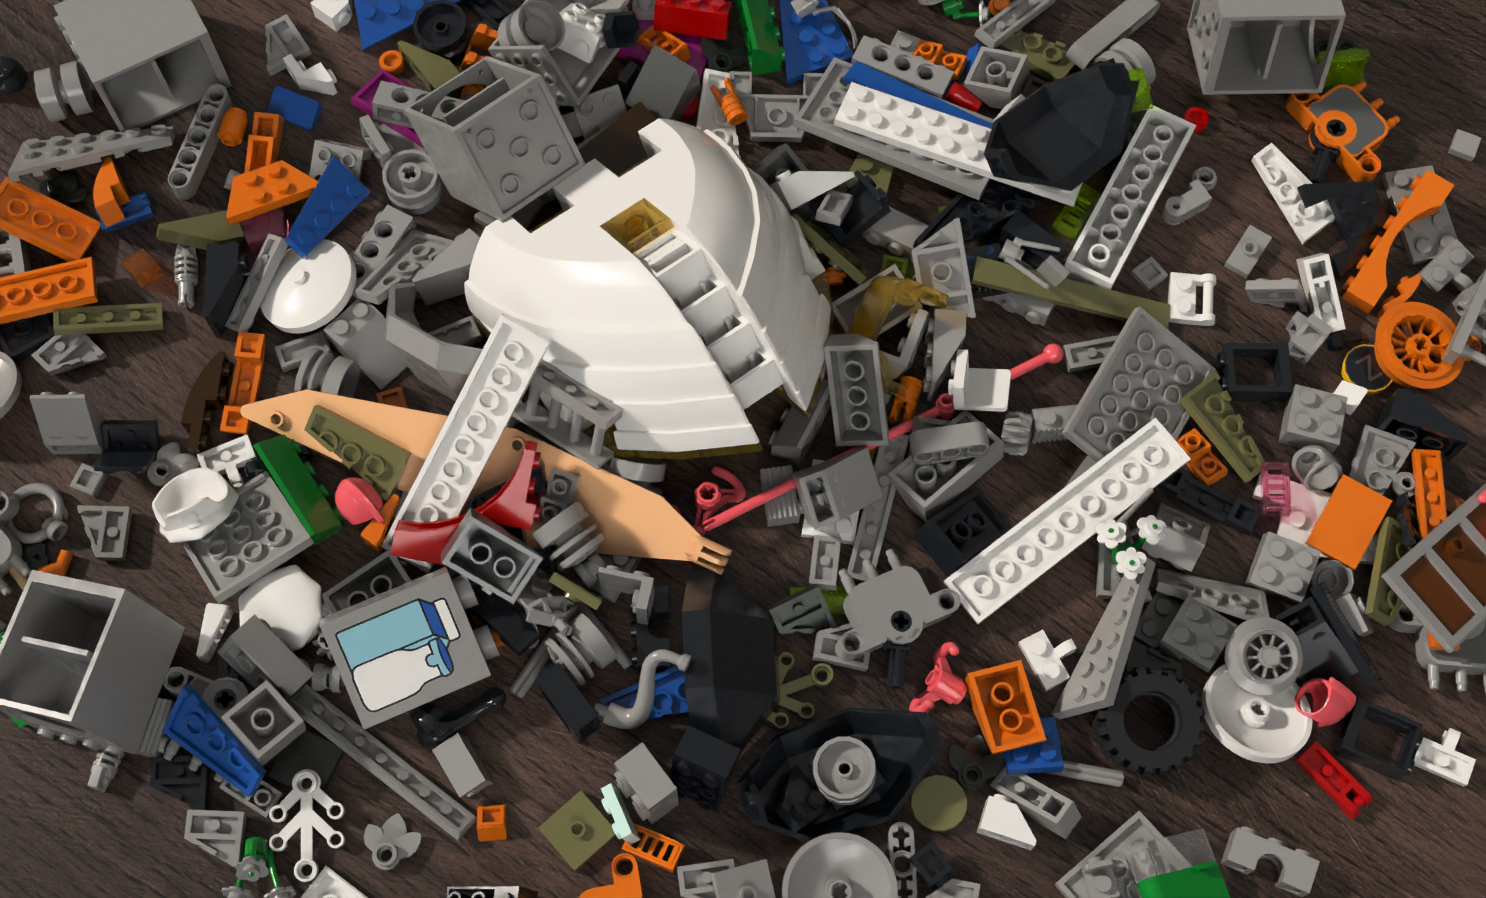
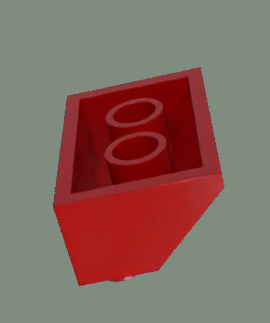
(694, 17)

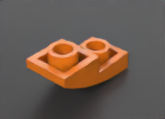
(935, 54)
(1404, 289)
(1202, 462)

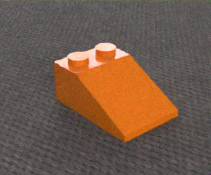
(1004, 707)

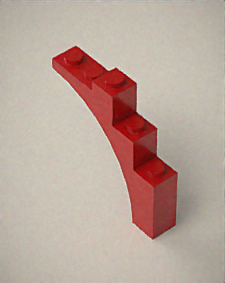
(510, 507)

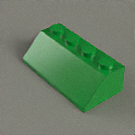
(760, 36)
(299, 487)

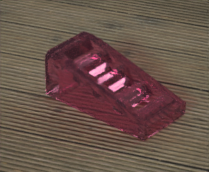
(1275, 509)

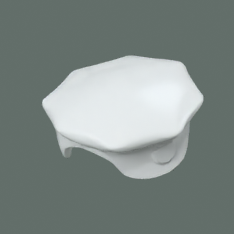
(193, 504)
(287, 602)

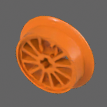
(1416, 347)

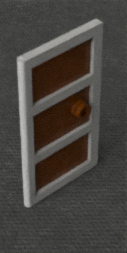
(1446, 575)

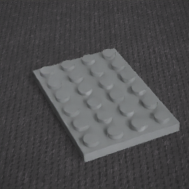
(1135, 384)

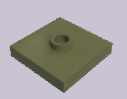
(575, 590)
(577, 830)

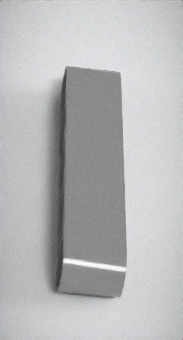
(1111, 29)
(199, 152)

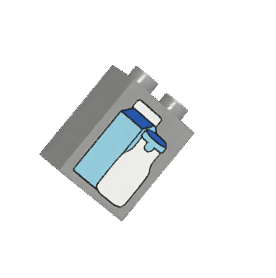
(408, 646)

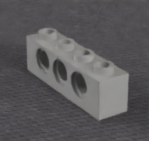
(916, 67)
(394, 98)
(387, 221)

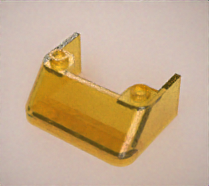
(876, 306)

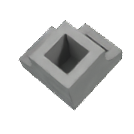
(1306, 336)
(1354, 611)

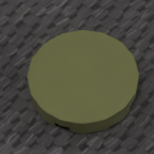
(938, 803)

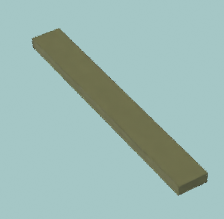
(1068, 293)

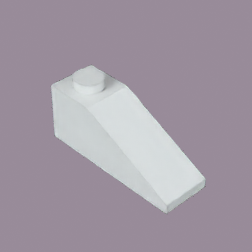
(805, 185)
(1321, 289)

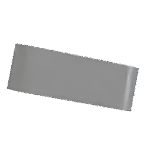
(949, 443)

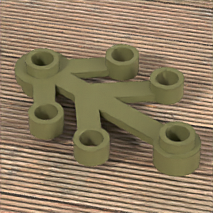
(795, 686)

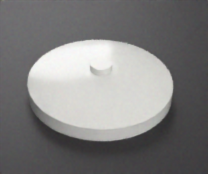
(310, 289)
(1252, 724)

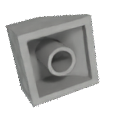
(998, 76)
(1183, 540)

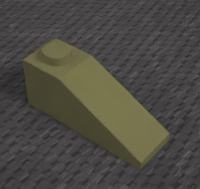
(430, 67)
(201, 231)

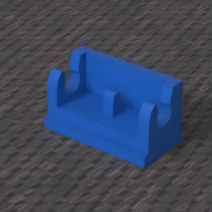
(134, 211)

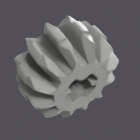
(1017, 433)

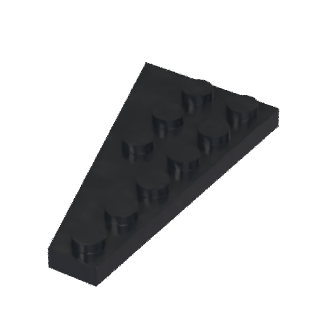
(984, 215)

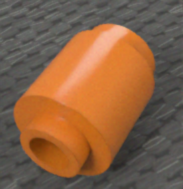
(233, 126)

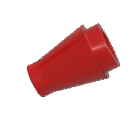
(963, 97)

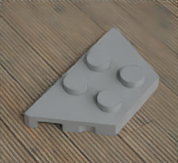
(943, 267)

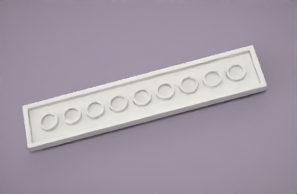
(927, 134)
(473, 427)
(1066, 520)

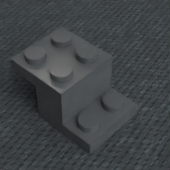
(1184, 630)

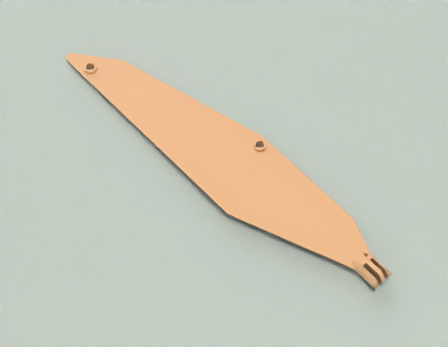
(628, 515)

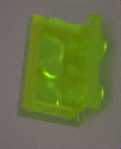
(1345, 67)

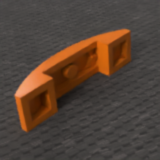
(245, 382)

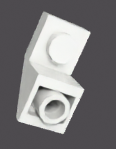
(312, 79)

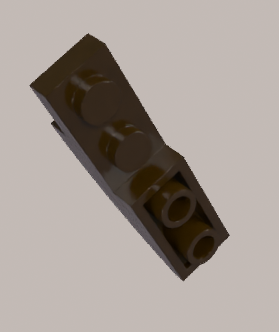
(206, 396)

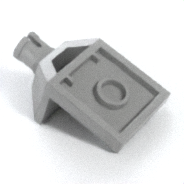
(907, 346)

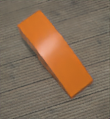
(265, 140)
(110, 193)

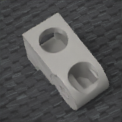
(1187, 205)

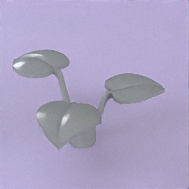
(805, 7)

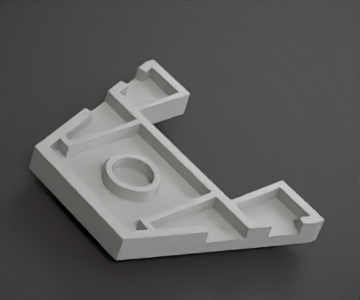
(772, 116)

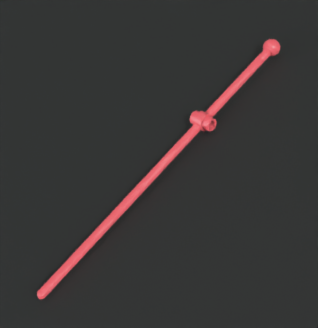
(943, 410)

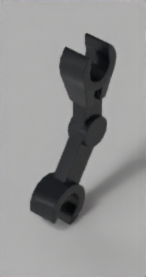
(257, 467)
(1409, 534)

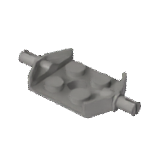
(547, 603)

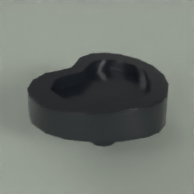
(36, 556)

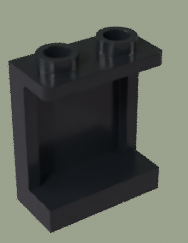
(866, 210)

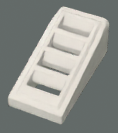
(213, 627)

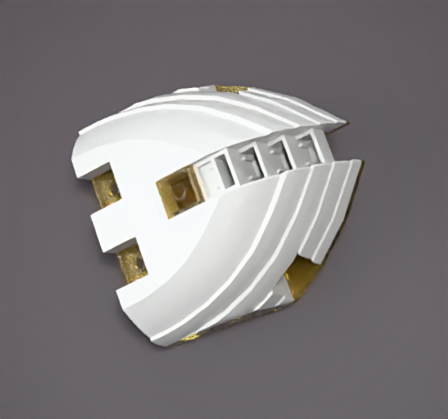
(666, 294)

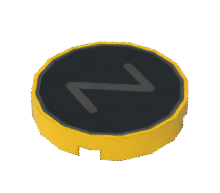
(1363, 370)

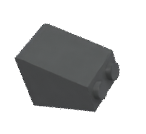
(664, 86)

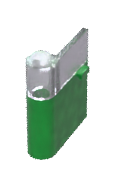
(1176, 867)

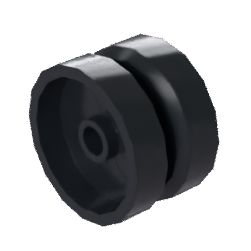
(443, 30)

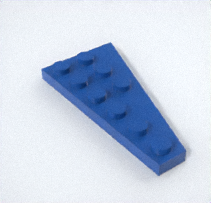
(810, 41)

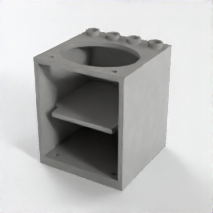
(1261, 45)
(142, 55)
(501, 142)
(85, 661)

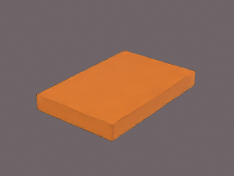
(1348, 522)

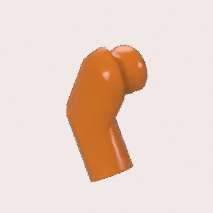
(60, 566)

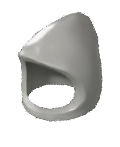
(1316, 468)

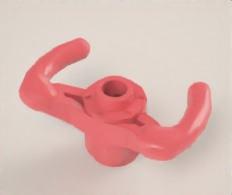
(709, 499)
(940, 682)

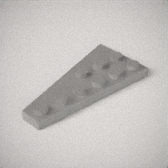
(85, 149)

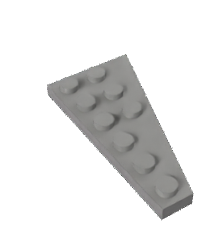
(1104, 658)

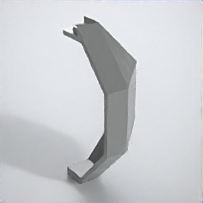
(432, 361)

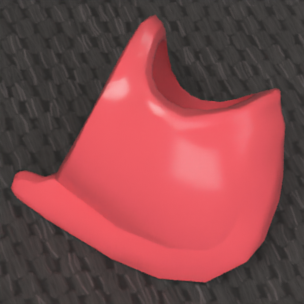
(358, 501)
(1330, 700)

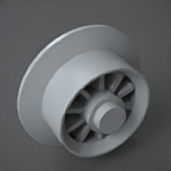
(1263, 656)

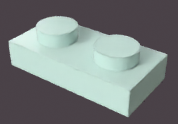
(615, 805)

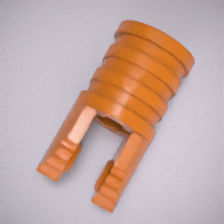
(730, 104)
(909, 403)

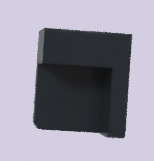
(621, 29)

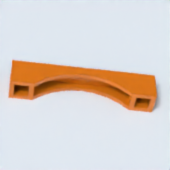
(1371, 281)

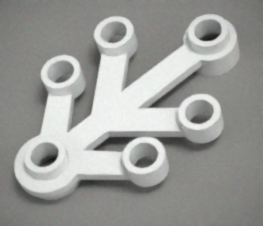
(306, 819)

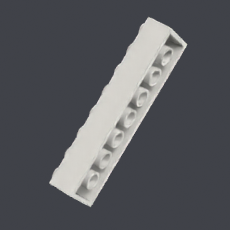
(1129, 198)

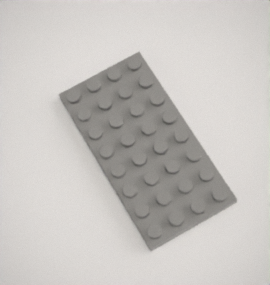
(818, 118)

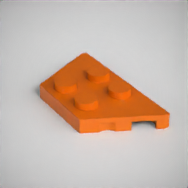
(267, 190)

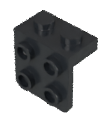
(128, 446)

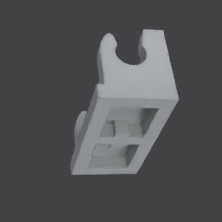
(462, 765)

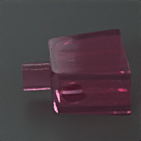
(258, 227)

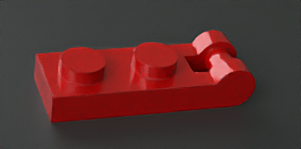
(1334, 779)

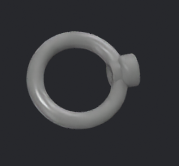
(52, 527)

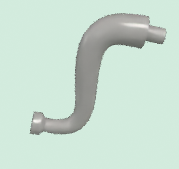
(631, 718)

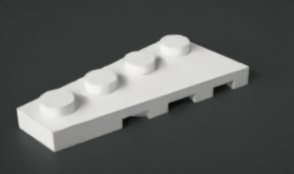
(710, 114)

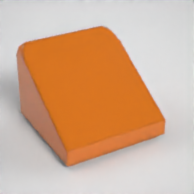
(492, 823)

